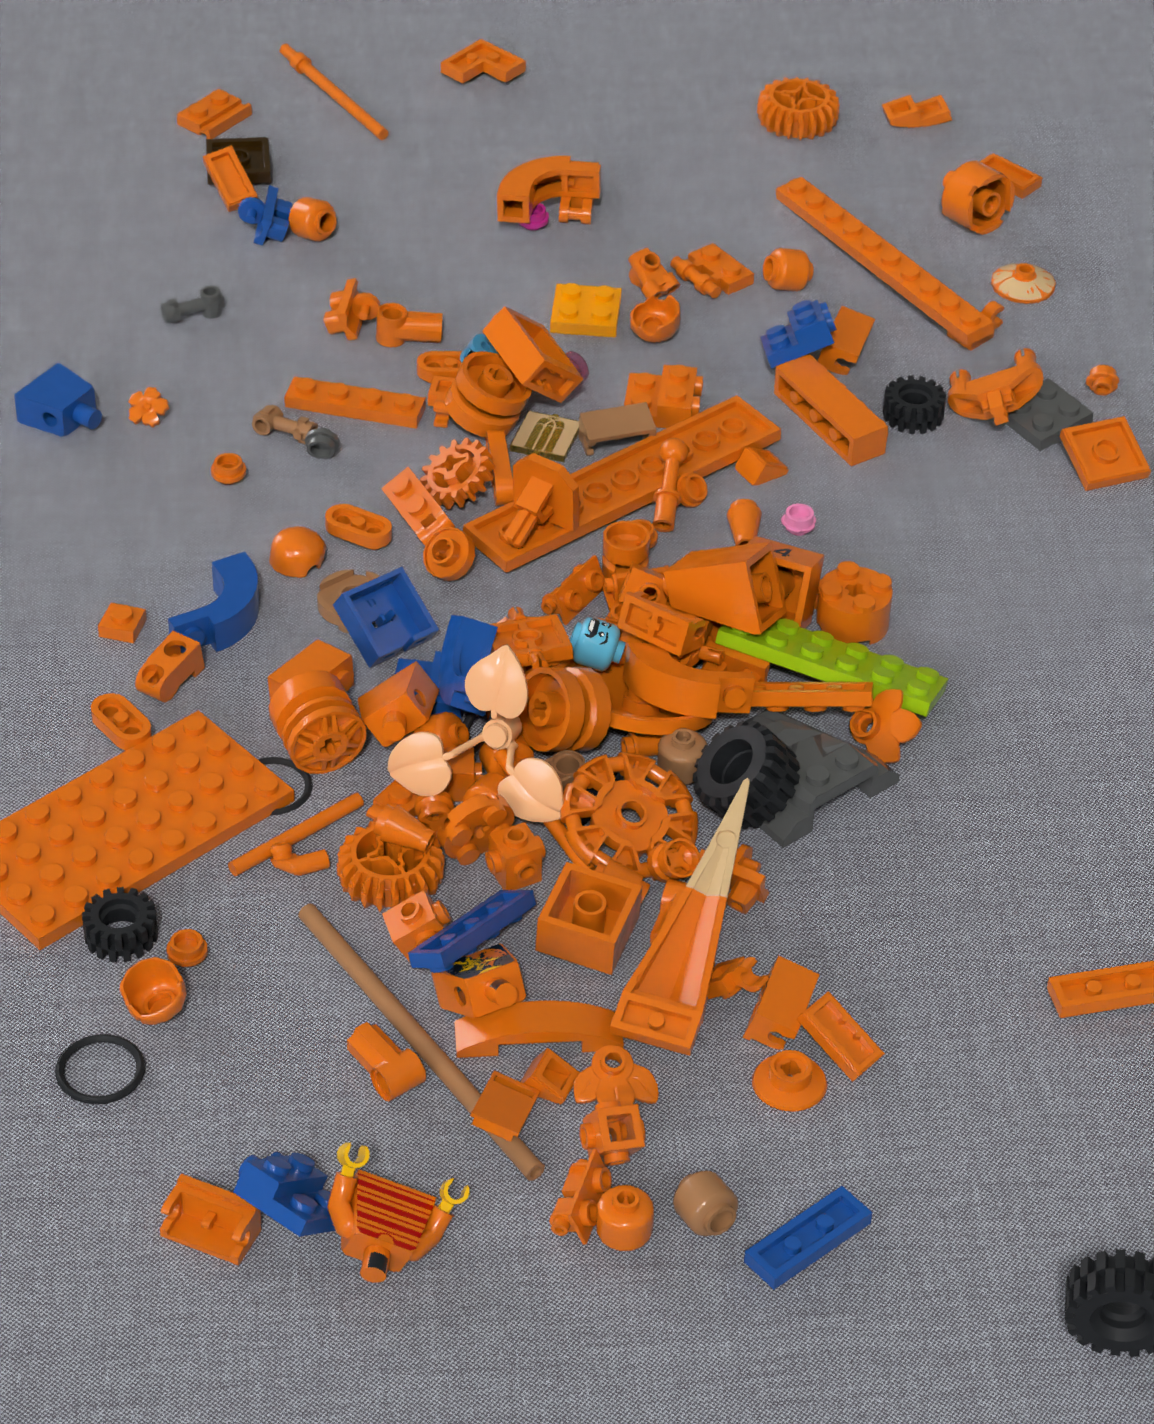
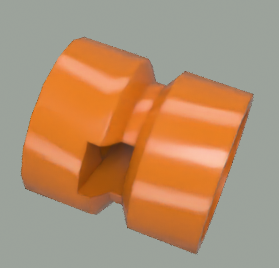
(624, 544)

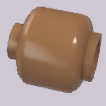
(679, 753)
(705, 1203)

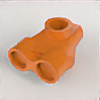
(650, 274)

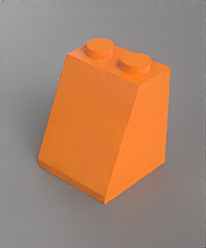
(728, 586)

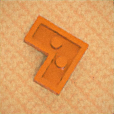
(480, 58)

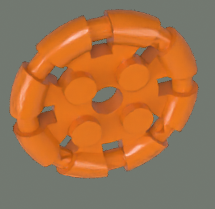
(634, 792)

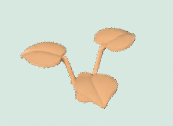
(499, 687)

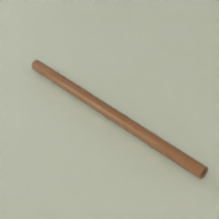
(412, 1032)

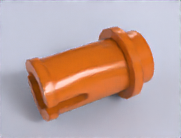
(640, 744)

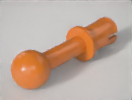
(673, 453)

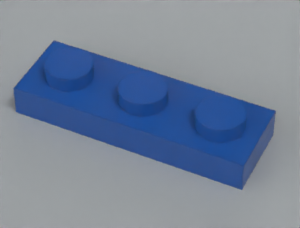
(807, 1237)

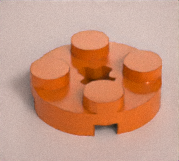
(471, 824)

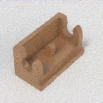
(615, 424)

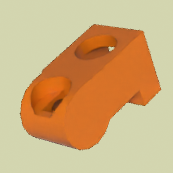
(169, 667)

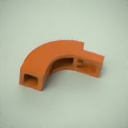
(542, 180)
(684, 689)

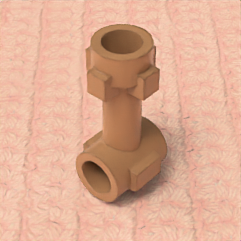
(272, 418)

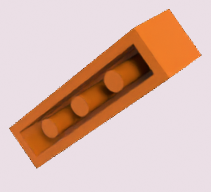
(830, 410)

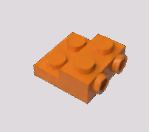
(668, 396)

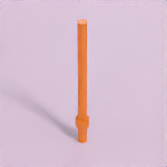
(302, 64)

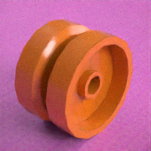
(486, 395)
(565, 709)

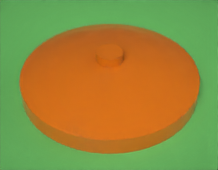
(639, 716)

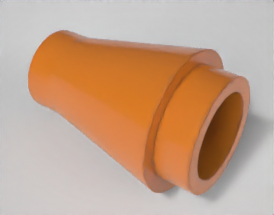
(744, 520)
(403, 829)

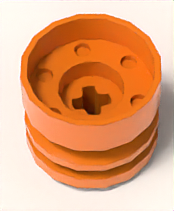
(317, 722)

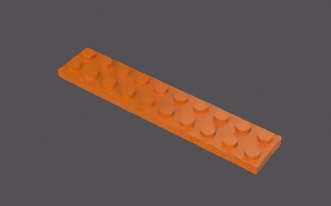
(629, 479)

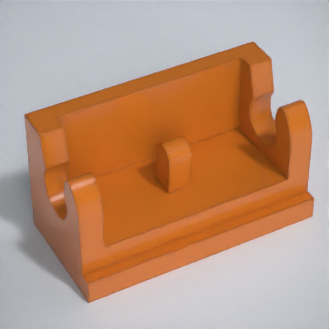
(848, 340)
(659, 625)
(781, 1003)
(210, 1220)

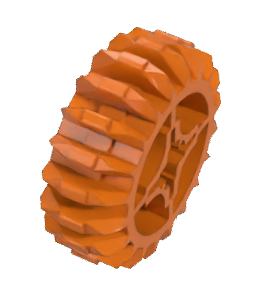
(798, 108)
(386, 872)

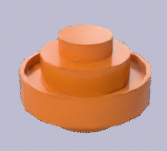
(449, 554)

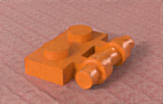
(713, 271)

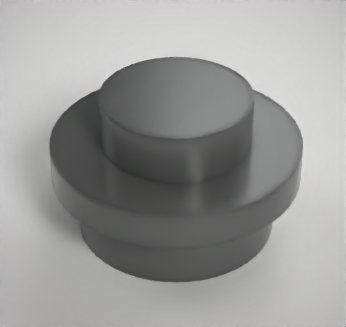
(322, 443)

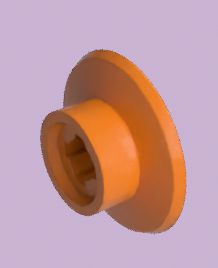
(786, 1092)

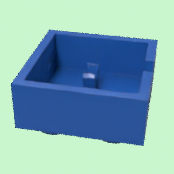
(382, 601)

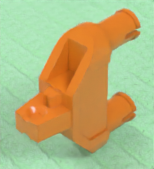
(998, 392)

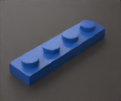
(471, 929)

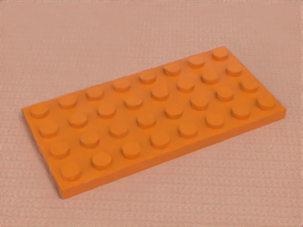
(130, 824)

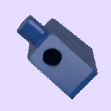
(57, 402)

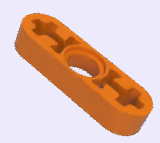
(502, 482)

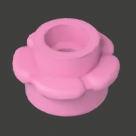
(799, 519)

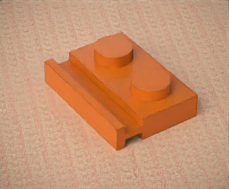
(214, 114)

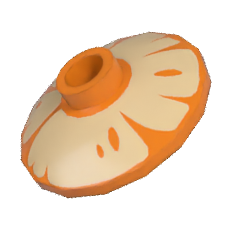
(1023, 283)

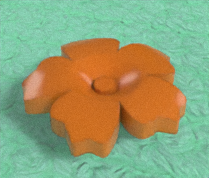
(147, 406)

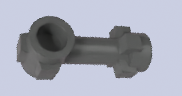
(210, 304)

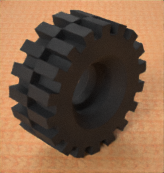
(1112, 1303)

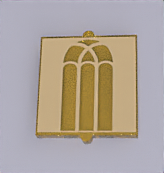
(545, 436)

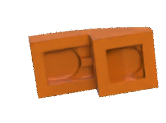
(907, 113)

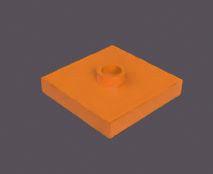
(1105, 453)

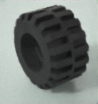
(749, 753)

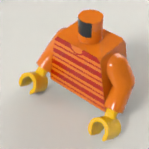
(385, 1220)

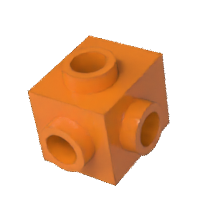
(515, 857)
(415, 921)
(624, 1127)

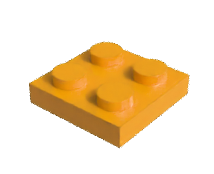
(586, 310)

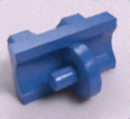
(269, 217)

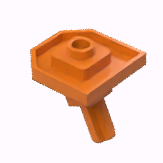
(542, 494)

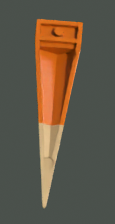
(672, 983)

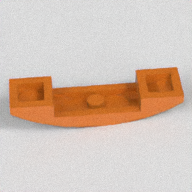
(535, 1023)

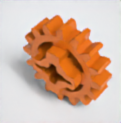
(458, 472)

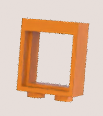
(532, 354)

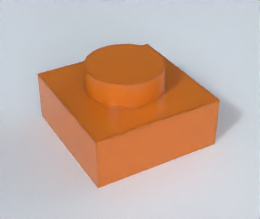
(122, 622)

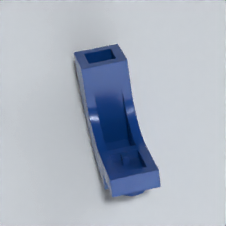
(233, 611)
(463, 646)

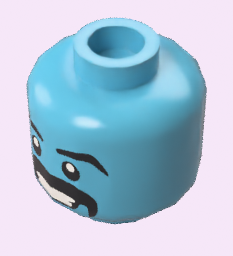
(596, 644)

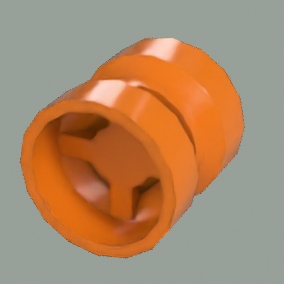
(681, 856)

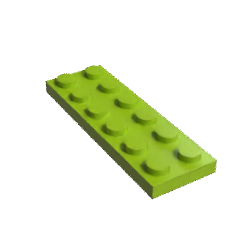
(836, 661)

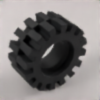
(914, 404)
(123, 940)

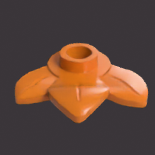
(889, 726)
(621, 1084)

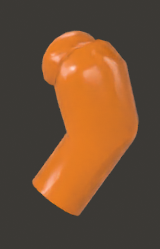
(298, 864)

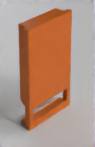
(504, 1106)

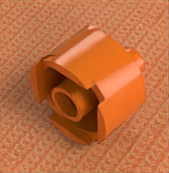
(977, 196)
(854, 603)

